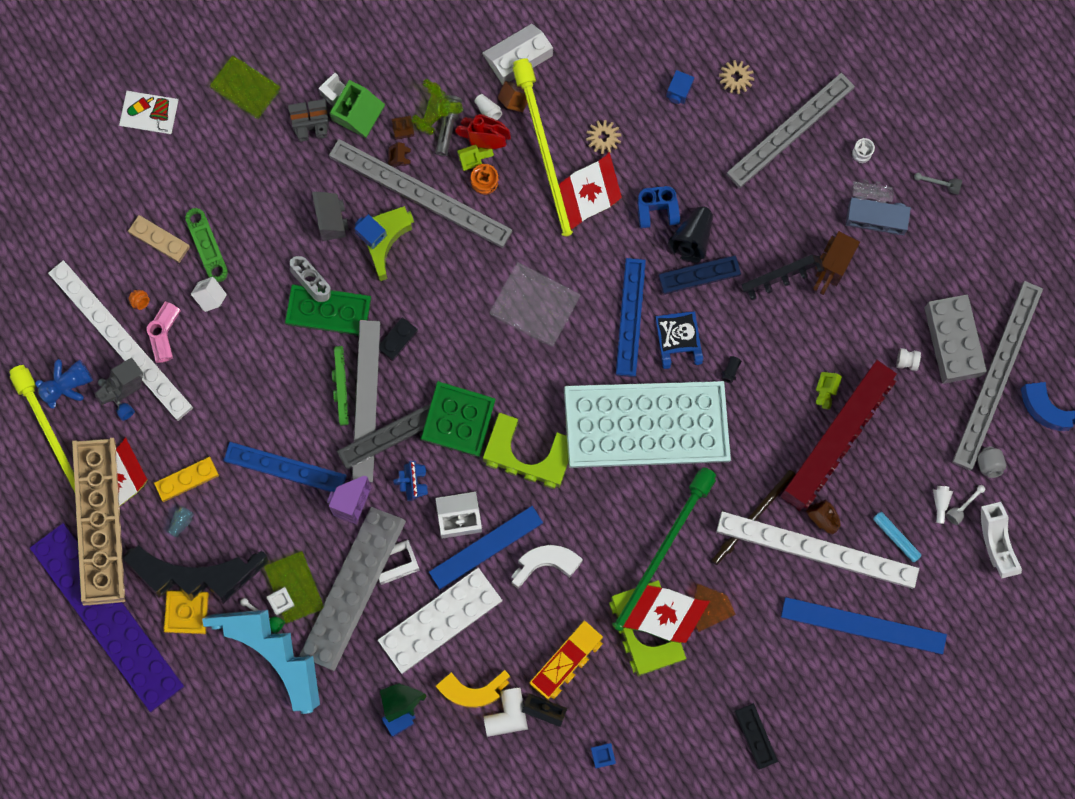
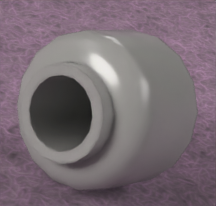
(991, 462)

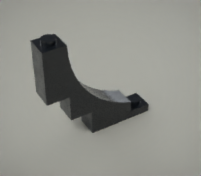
(220, 579)

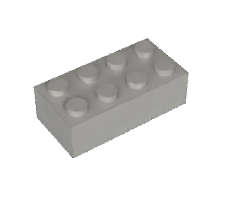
(955, 339)

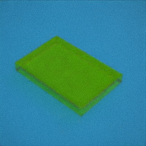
(245, 87)
(297, 578)

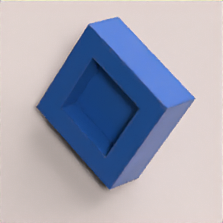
(603, 755)

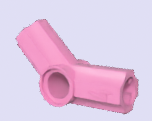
(160, 343)

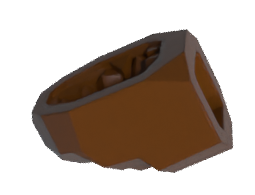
(824, 516)

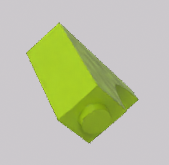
(396, 224)

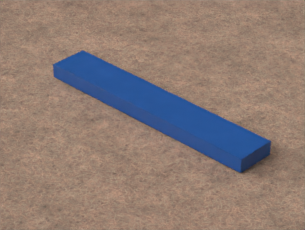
(630, 317)
(283, 467)
(486, 547)

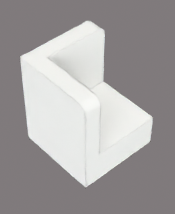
(331, 89)
(208, 294)

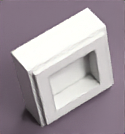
(280, 601)

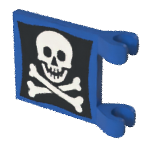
(678, 334)

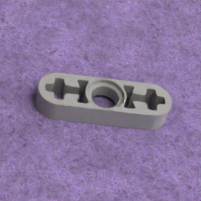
(311, 287)

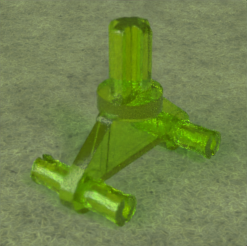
(437, 107)

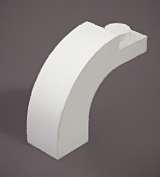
(997, 541)
(547, 555)

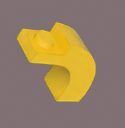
(472, 698)

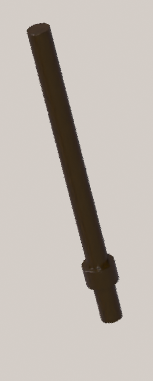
(728, 546)

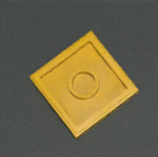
(185, 615)

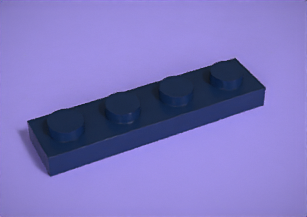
(699, 275)

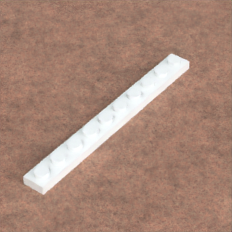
(120, 339)
(817, 550)

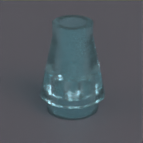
(180, 520)

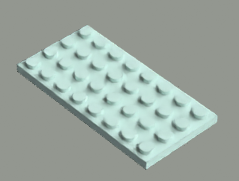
(646, 424)

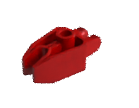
(484, 132)

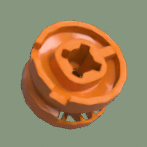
(484, 179)

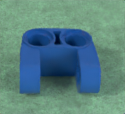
(658, 204)

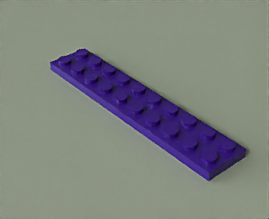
(109, 623)

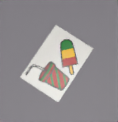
(148, 112)

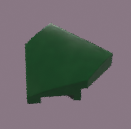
(400, 700)

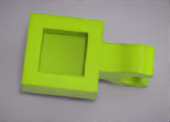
(471, 156)
(827, 386)

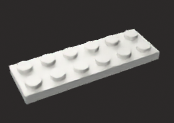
(440, 620)

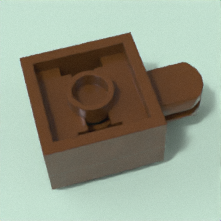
(835, 262)

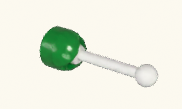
(276, 623)

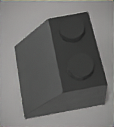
(329, 215)

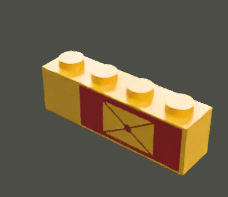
(566, 660)

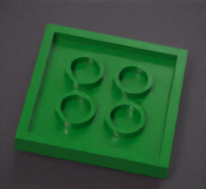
(458, 419)

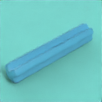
(897, 537)

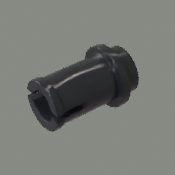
(731, 369)

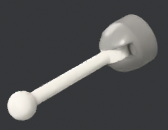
(956, 514)

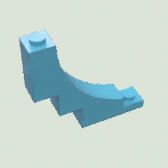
(255, 631)

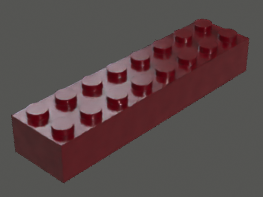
(835, 440)

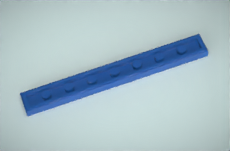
(863, 626)

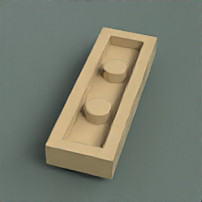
(159, 239)

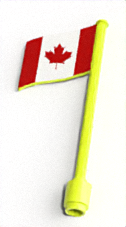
(584, 191)
(130, 474)

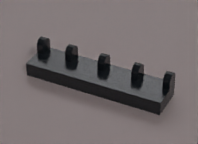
(782, 274)

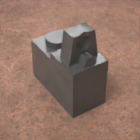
(122, 382)

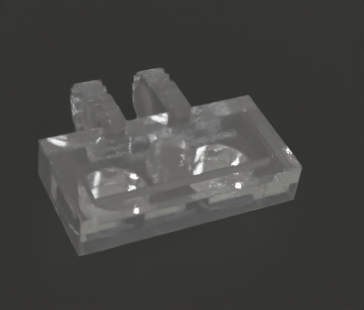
(879, 193)

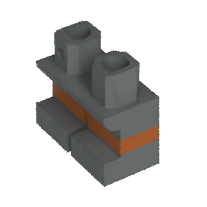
(301, 122)

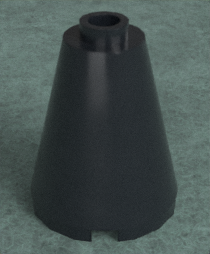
(693, 236)

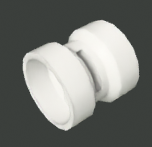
(864, 146)
(908, 359)

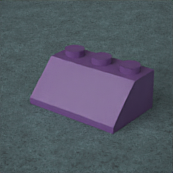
(350, 499)

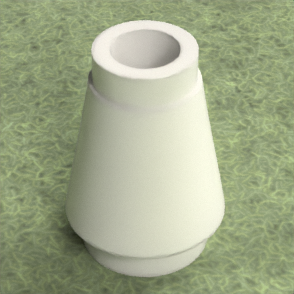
(488, 107)

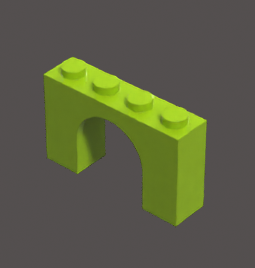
(500, 455)
(645, 658)

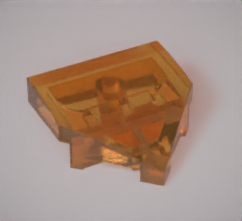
(717, 609)

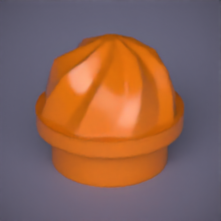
(139, 299)

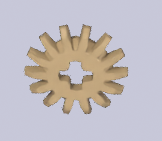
(742, 82)
(610, 141)

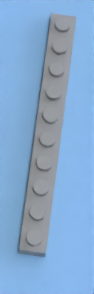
(420, 193)
(997, 376)

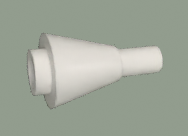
(942, 498)

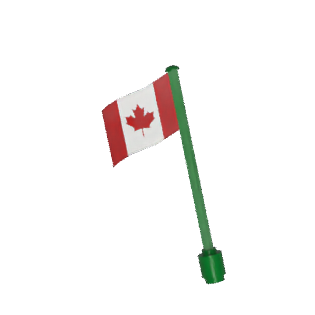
(661, 609)

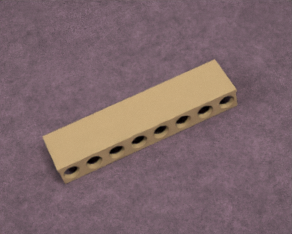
(98, 522)

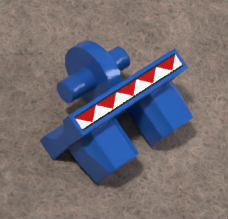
(408, 481)

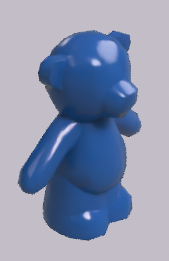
(63, 383)

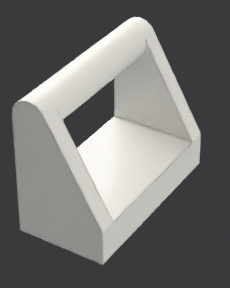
(403, 570)

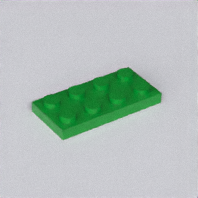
(337, 314)

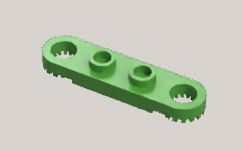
(206, 244)
(339, 377)

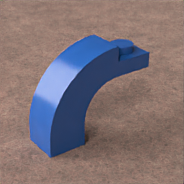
(1043, 411)

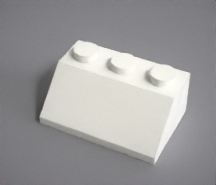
(526, 43)

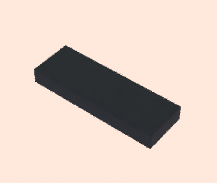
(756, 736)

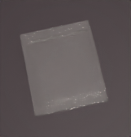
(535, 304)

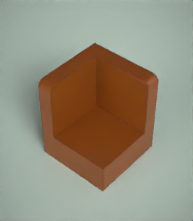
(513, 96)

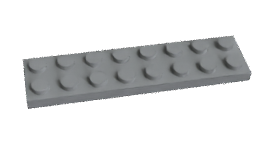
(352, 588)

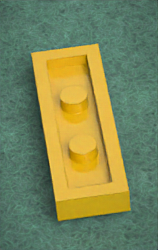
(186, 479)

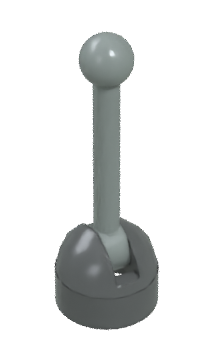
(953, 185)

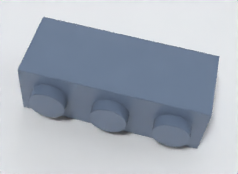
(878, 216)

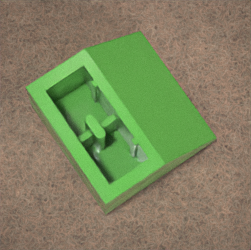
(357, 109)

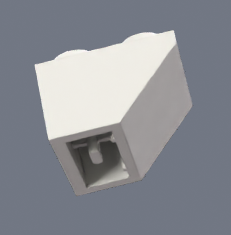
(458, 515)

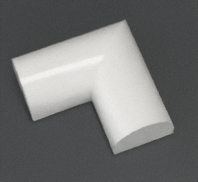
(511, 719)

